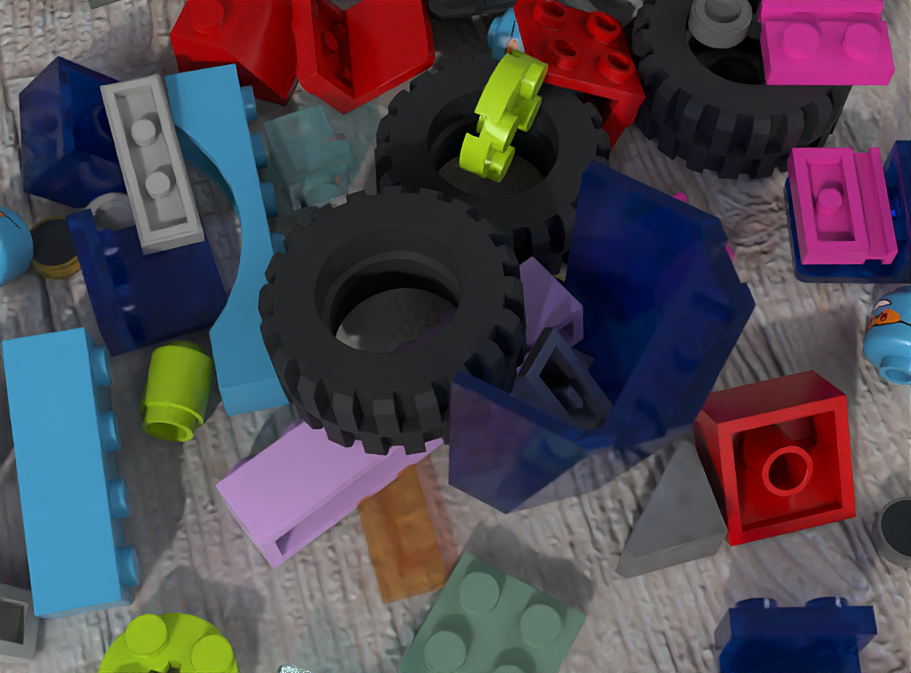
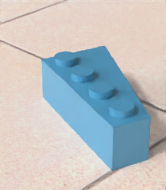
(69, 473)

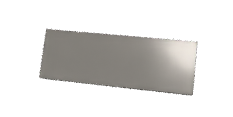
(152, 164)

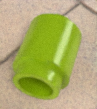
(176, 391)

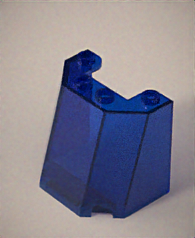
(660, 330)

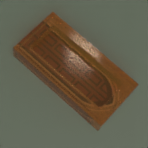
(402, 539)

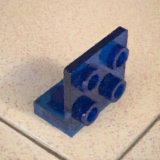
(145, 296)

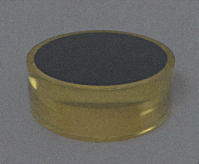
(54, 249)

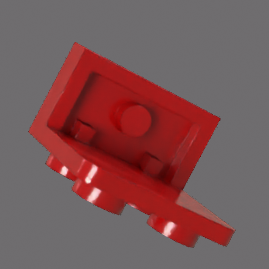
(360, 50)
(584, 55)

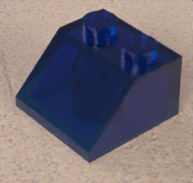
(68, 136)

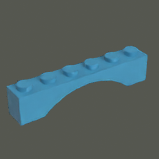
(214, 137)

